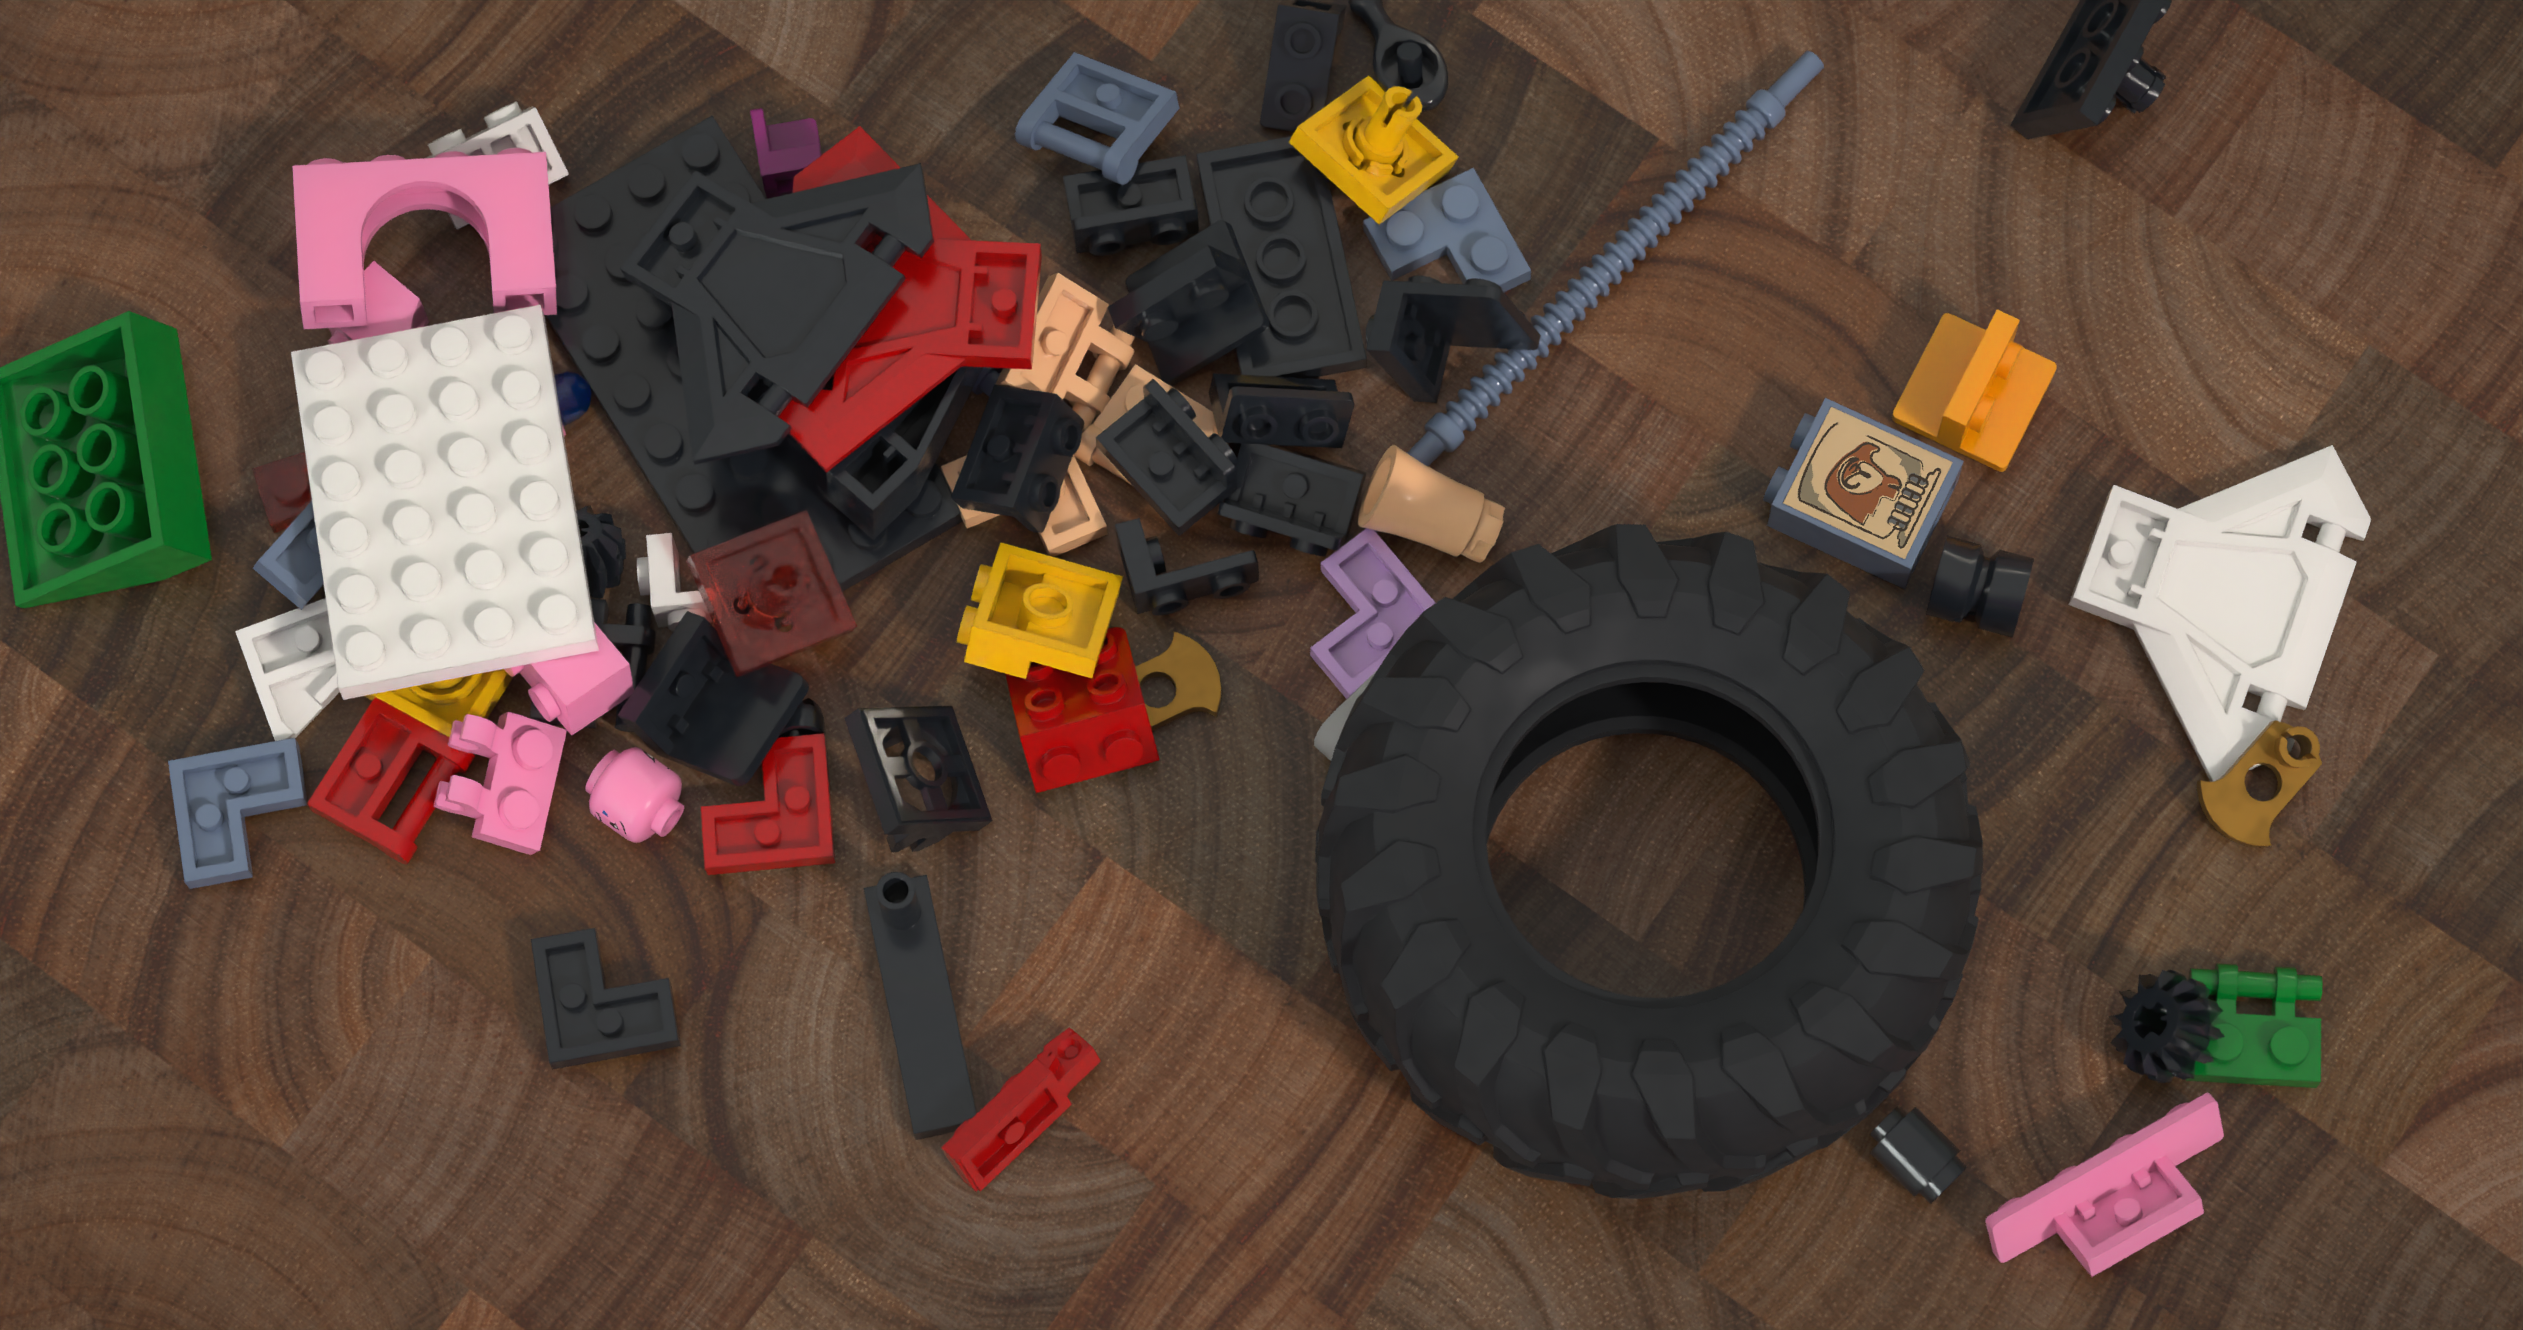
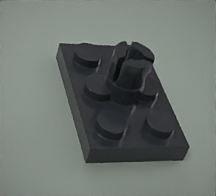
(2093, 66)

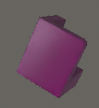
(784, 151)

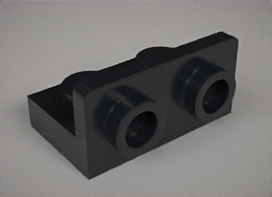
(1019, 456)

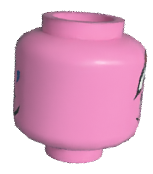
(635, 794)

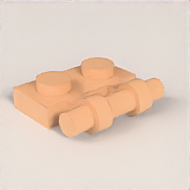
(1064, 332)

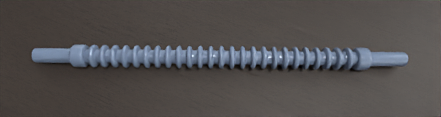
(1763, 111)

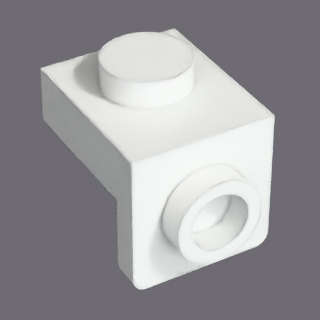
(661, 580)

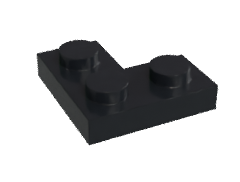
(593, 1022)

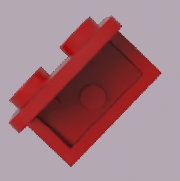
(1082, 724)

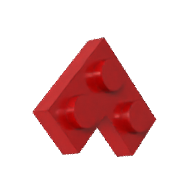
(786, 828)

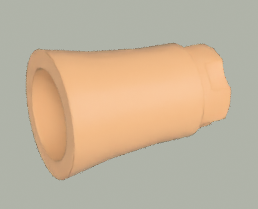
(1429, 507)

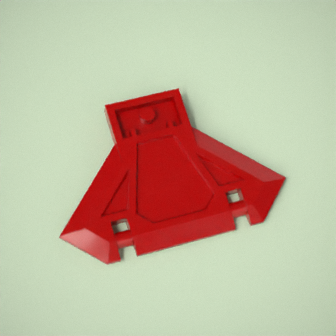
(955, 309)

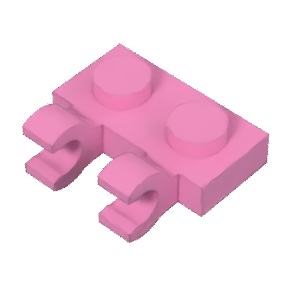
(518, 779)

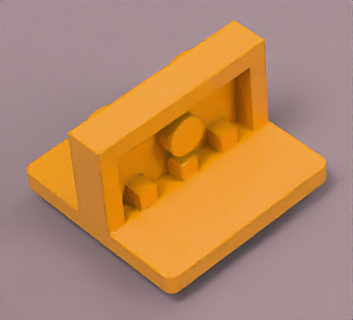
(1975, 389)

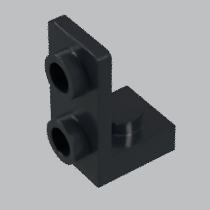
(1300, 61)
(1173, 590)

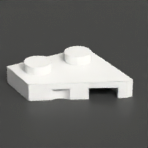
(292, 666)

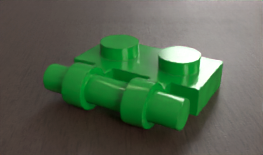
(2262, 1047)

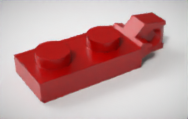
(1020, 1110)

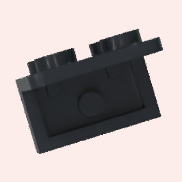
(1425, 317)
(702, 713)

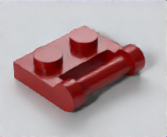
(373, 769)

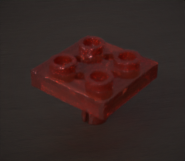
(777, 590)

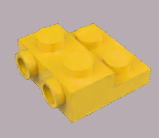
(1038, 613)

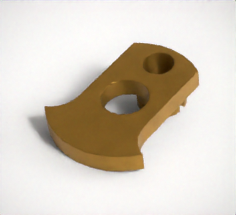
(1193, 676)
(2231, 806)

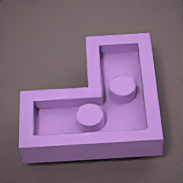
(1384, 605)

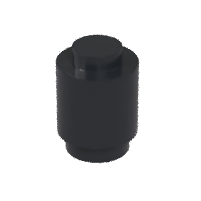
(1916, 1153)

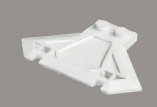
(2229, 594)

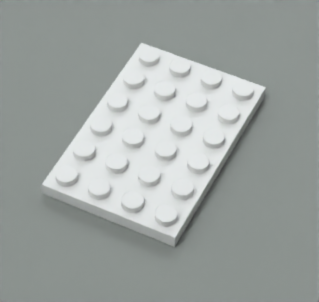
(443, 502)

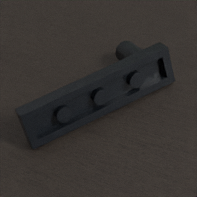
(920, 1004)

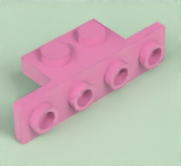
(2116, 1197)

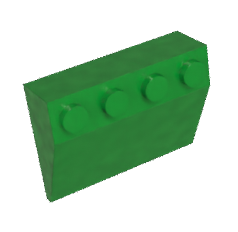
(99, 464)

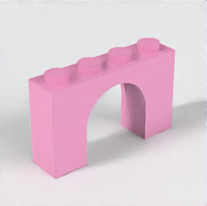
(347, 203)

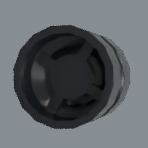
(1980, 586)

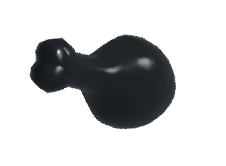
(1403, 57)

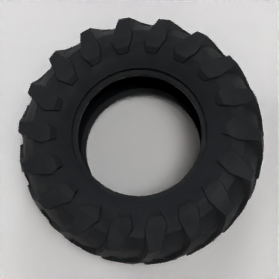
(1692, 649)

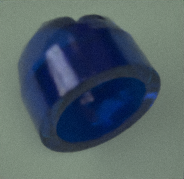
(573, 396)

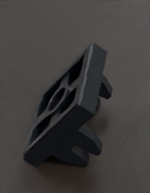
(880, 728)

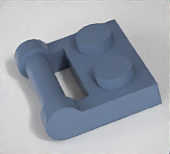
(1106, 102)

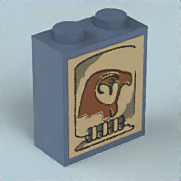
(1862, 492)

